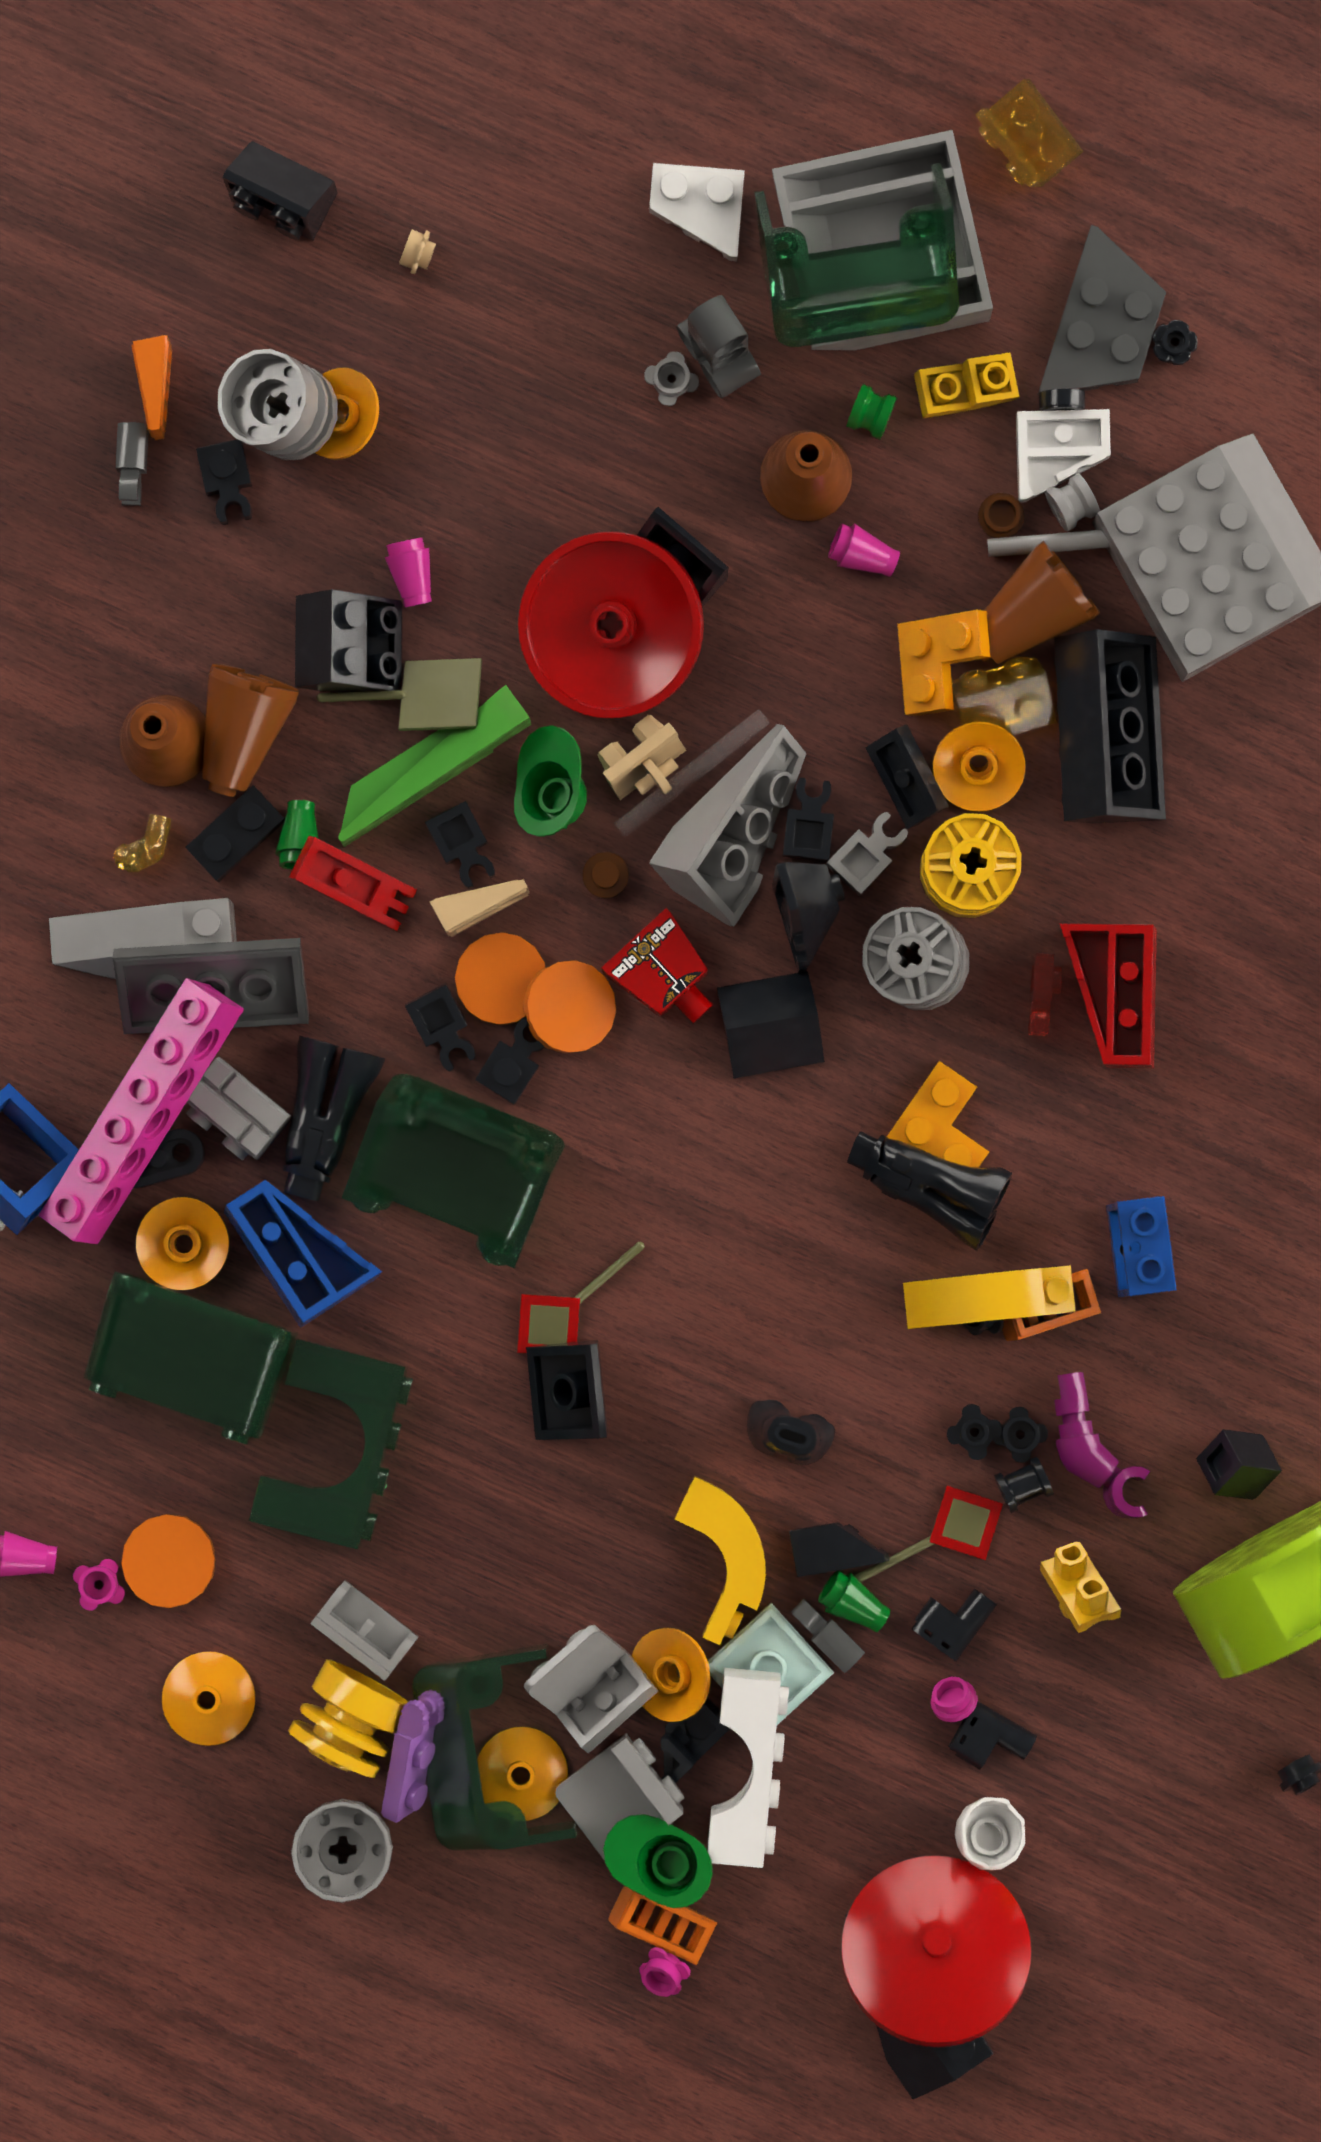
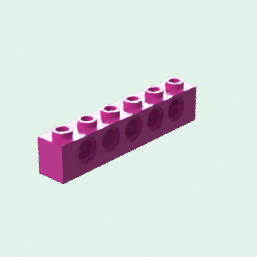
(141, 1112)

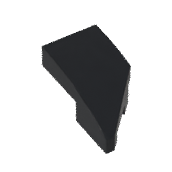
(832, 1549)
(690, 1739)

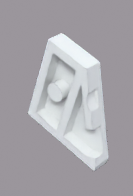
(701, 203)
(1058, 446)

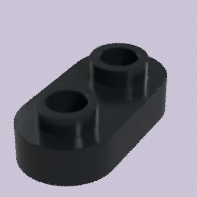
(163, 1163)

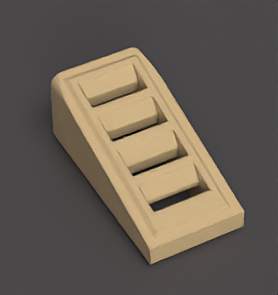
(468, 908)

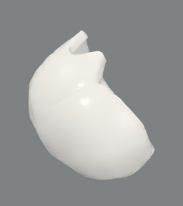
(990, 1833)

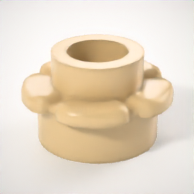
(417, 251)

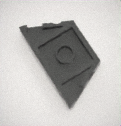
(1104, 320)

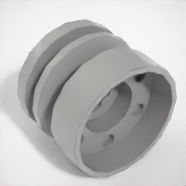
(255, 402)
(943, 962)
(322, 1870)

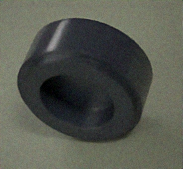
(1062, 399)

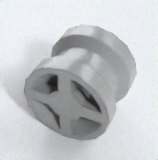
(1072, 502)

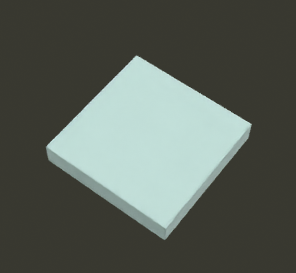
(773, 1646)

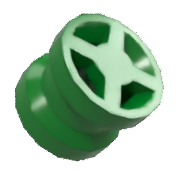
(871, 411)

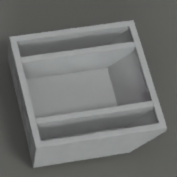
(860, 201)
(1214, 555)

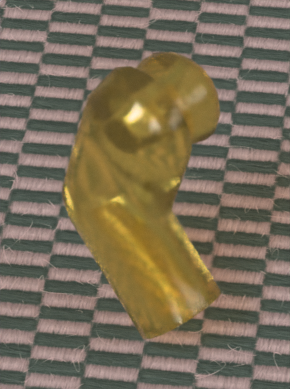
(146, 850)

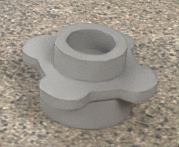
(674, 365)

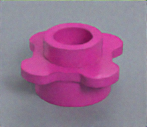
(86, 1579)
(663, 1973)

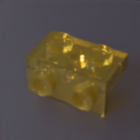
(1028, 135)
(1007, 696)

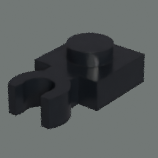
(224, 473)
(809, 830)
(459, 838)
(439, 1019)
(509, 1068)

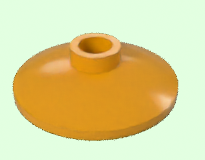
(360, 399)
(984, 786)
(158, 1238)
(658, 1656)
(232, 1692)
(526, 1749)

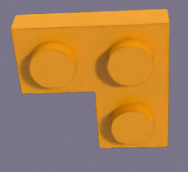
(930, 648)
(930, 1118)

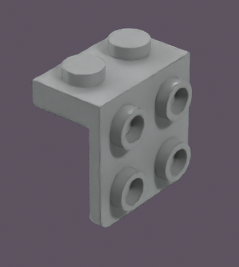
(591, 1686)
(616, 1786)

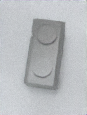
(237, 1110)

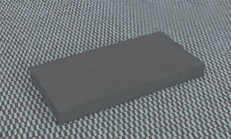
(256, 975)

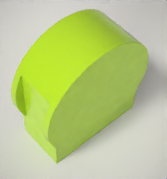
(1258, 1596)

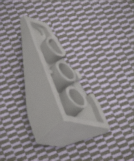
(722, 839)
(89, 939)

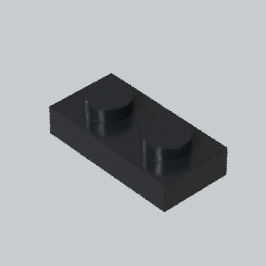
(907, 776)
(235, 833)

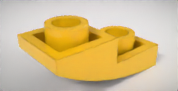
(967, 385)

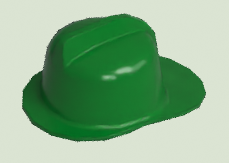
(549, 782)
(658, 1860)

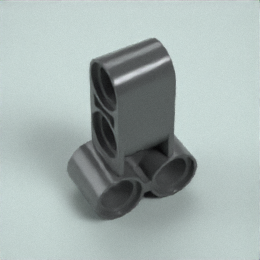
(719, 346)

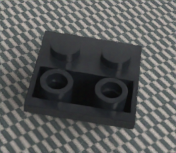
(279, 190)
(347, 642)

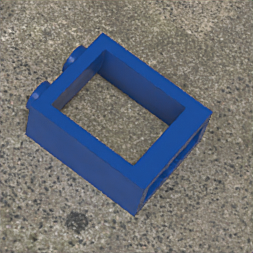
(17, 1211)
(1149, 1261)

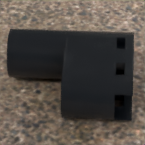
(952, 1628)
(987, 1731)

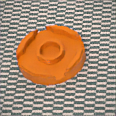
(495, 977)
(569, 1006)
(168, 1560)

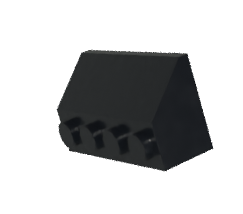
(1109, 727)

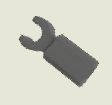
(131, 460)
(829, 1636)

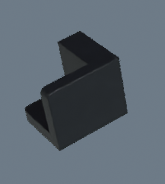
(1238, 1464)

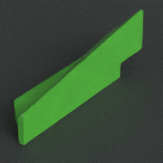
(430, 765)

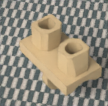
(645, 764)

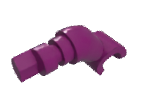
(1083, 1452)

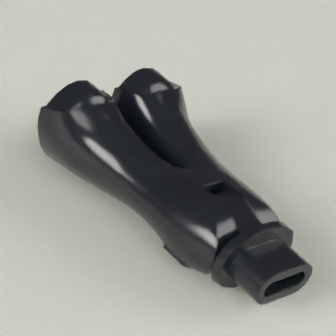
(318, 1140)
(950, 1193)
(800, 1439)

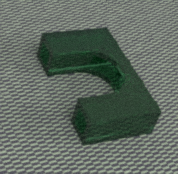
(343, 1510)

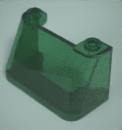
(455, 1164)
(188, 1356)

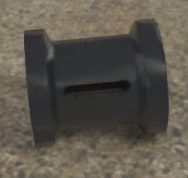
(1023, 1484)

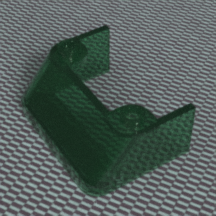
(864, 286)
(453, 1775)

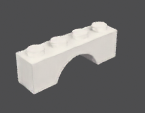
(739, 1825)

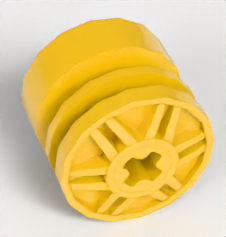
(946, 878)
(349, 1719)

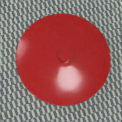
(610, 624)
(936, 1951)

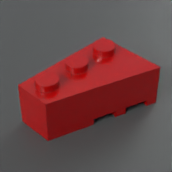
(1118, 987)

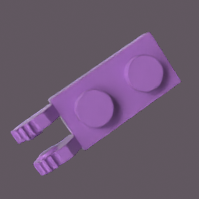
(411, 1756)

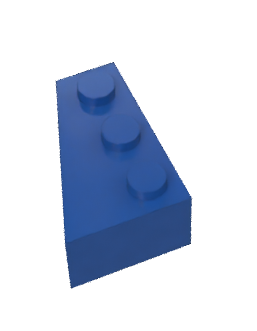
(296, 1253)

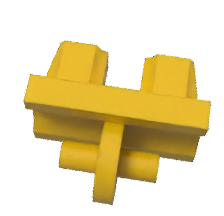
(1079, 1587)

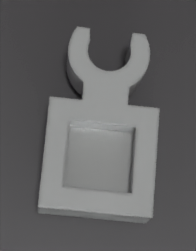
(863, 857)

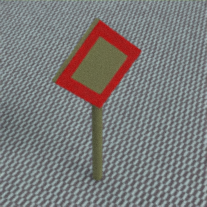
(556, 1318)
(962, 1524)

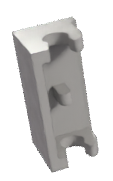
(364, 1630)

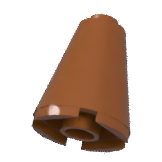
(806, 476)
(1036, 605)
(241, 725)
(172, 753)

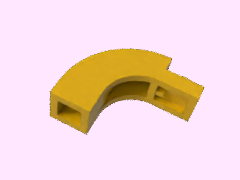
(989, 1297)
(730, 1527)

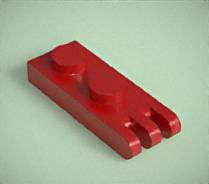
(350, 882)

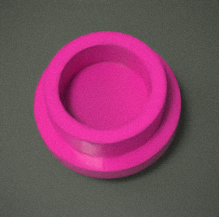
(953, 1699)

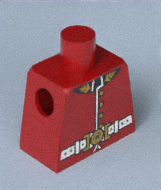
(661, 969)

